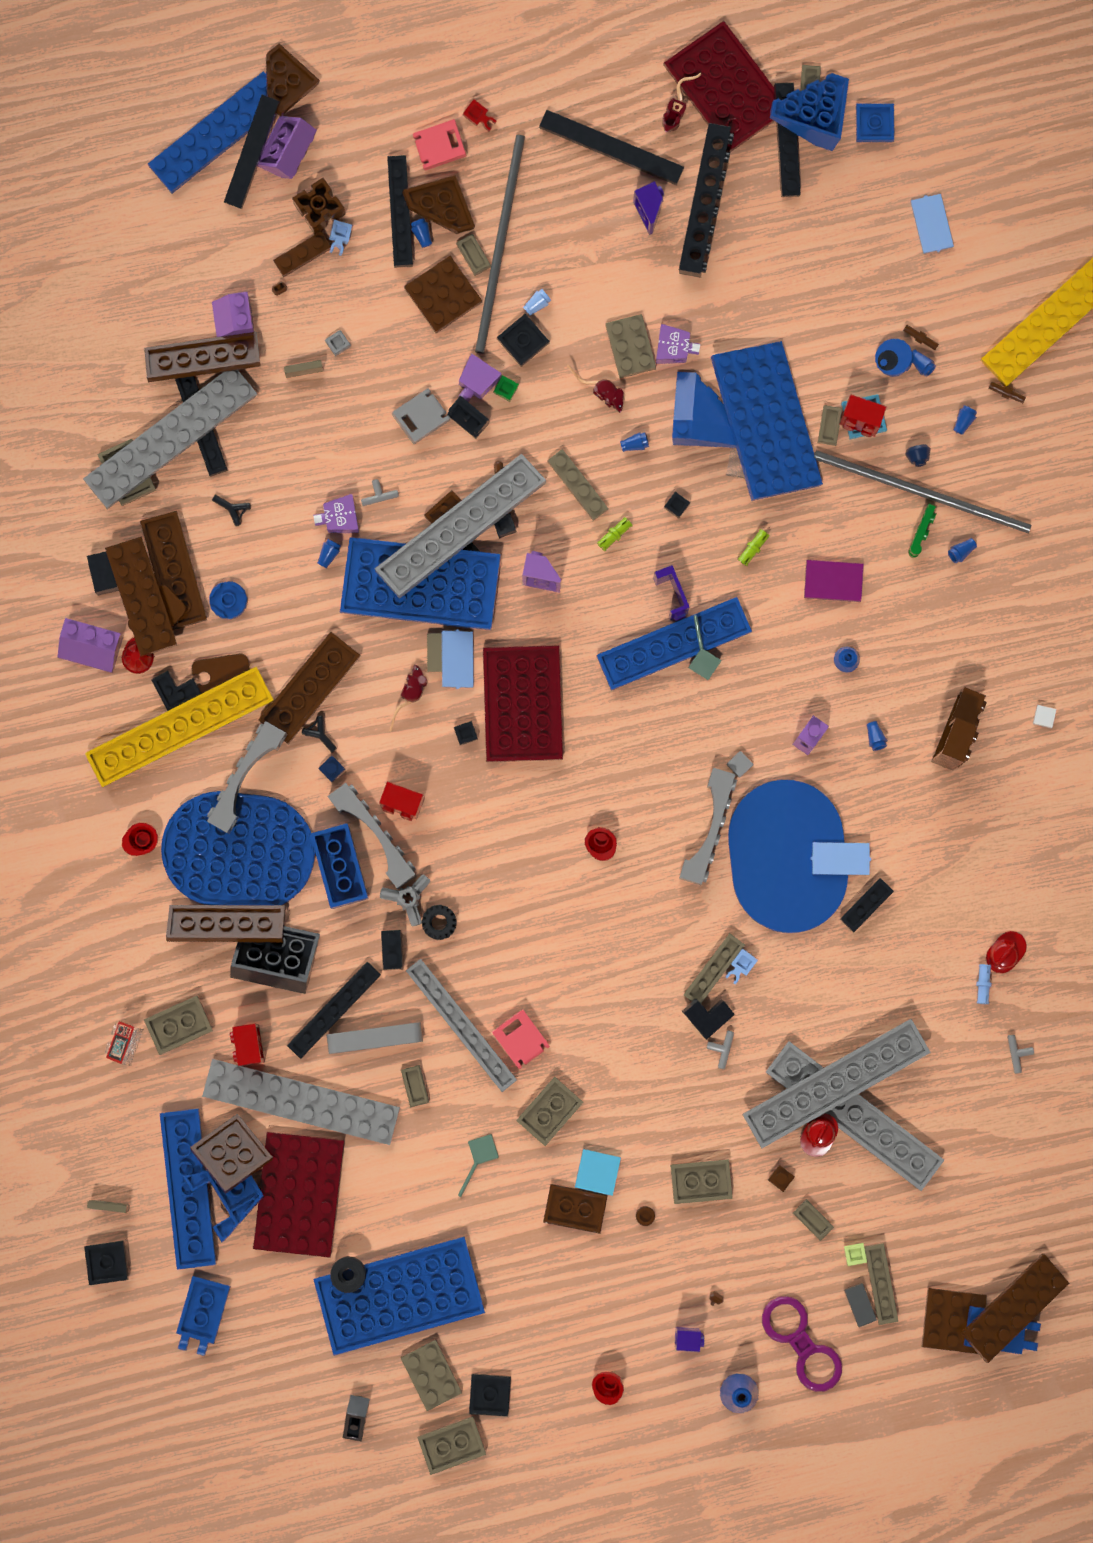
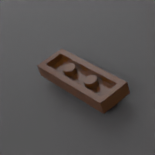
(302, 254)

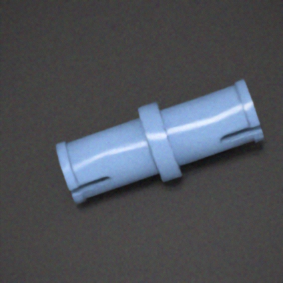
(983, 984)

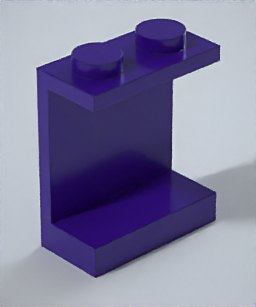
(669, 574)

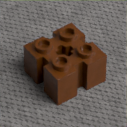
(322, 195)

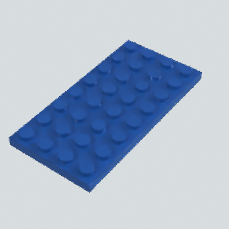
(766, 420)
(453, 595)
(401, 1296)

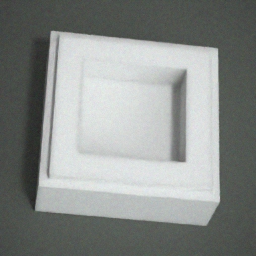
(1044, 716)

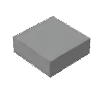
(337, 343)
(739, 764)

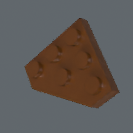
(287, 78)
(441, 203)

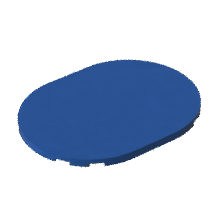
(772, 854)
(256, 864)

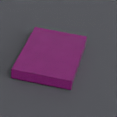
(833, 580)

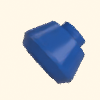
(842, 655)

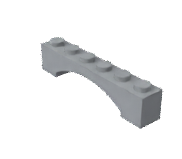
(720, 785)
(224, 813)
(398, 870)

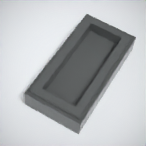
(860, 1305)

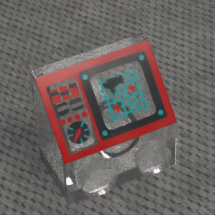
(123, 1043)

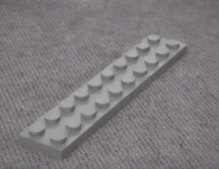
(169, 437)
(460, 526)
(836, 1083)
(301, 1101)
(864, 1123)

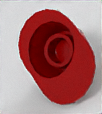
(1006, 952)
(819, 1135)

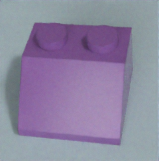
(233, 314)

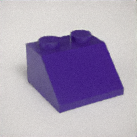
(648, 204)

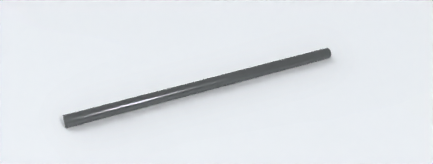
(500, 243)
(923, 492)

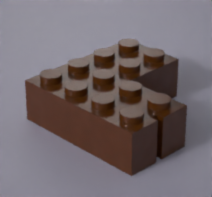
(960, 730)

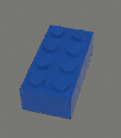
(339, 866)

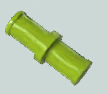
(614, 534)
(753, 547)

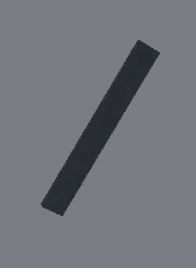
(611, 147)

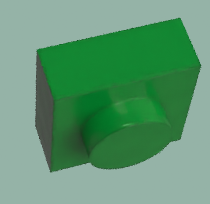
(506, 388)

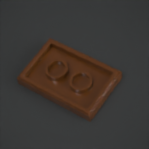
(575, 1208)

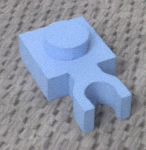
(339, 234)
(743, 963)

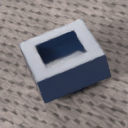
(331, 768)

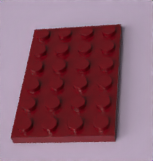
(730, 86)
(522, 703)
(299, 1195)

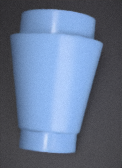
(537, 302)

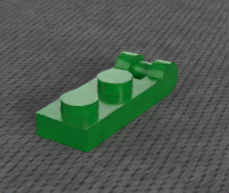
(922, 532)

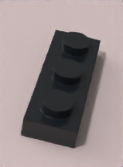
(866, 905)

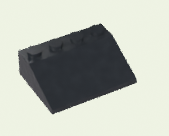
(277, 964)

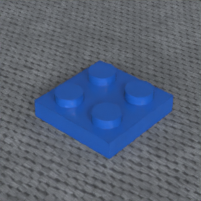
(874, 122)

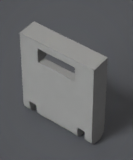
(424, 413)

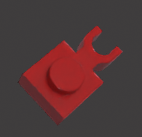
(477, 113)

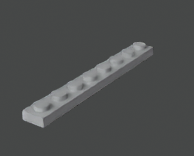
(461, 1025)

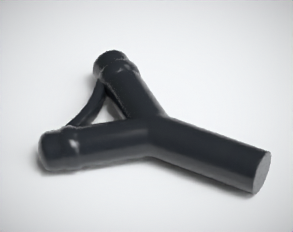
(232, 508)
(320, 734)

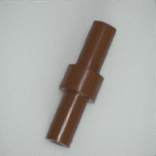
(921, 337)
(1007, 392)

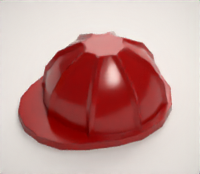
(133, 661)
(139, 839)
(601, 843)
(607, 1387)

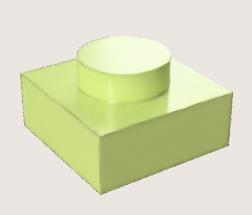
(855, 1254)

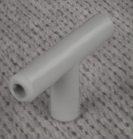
(379, 496)
(723, 1049)
(1016, 1053)

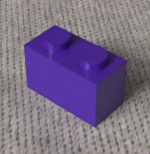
(688, 1339)

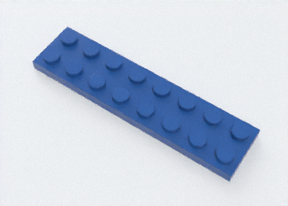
(209, 137)
(673, 644)
(188, 1210)

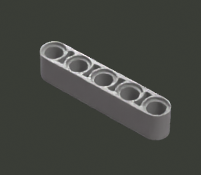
(374, 1038)

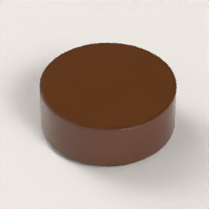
(645, 1216)

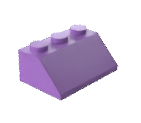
(286, 146)
(540, 573)
(89, 645)

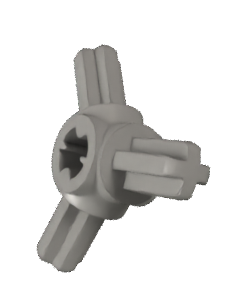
(411, 908)

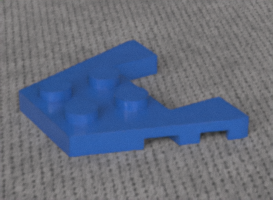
(237, 1201)

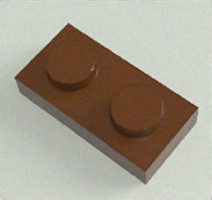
(442, 507)

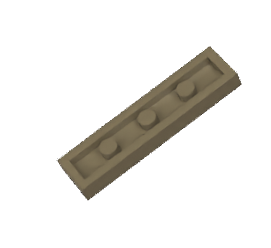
(577, 484)
(714, 969)
(881, 1284)

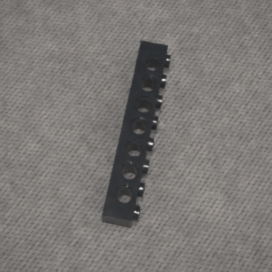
(715, 134)

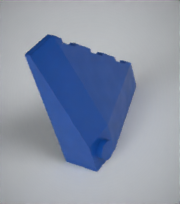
(815, 112)
(699, 415)

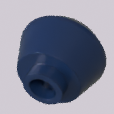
(918, 455)

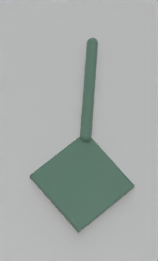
(704, 662)
(482, 1150)

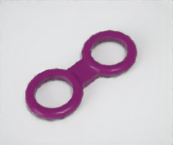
(802, 1344)

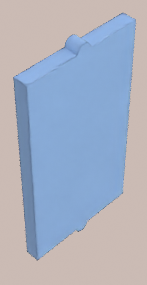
(932, 223)
(457, 659)
(841, 858)

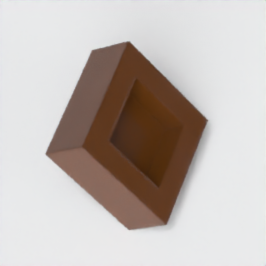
(781, 1178)

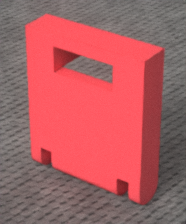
(436, 146)
(523, 1041)

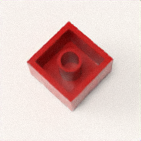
(862, 416)
(401, 800)
(247, 1044)

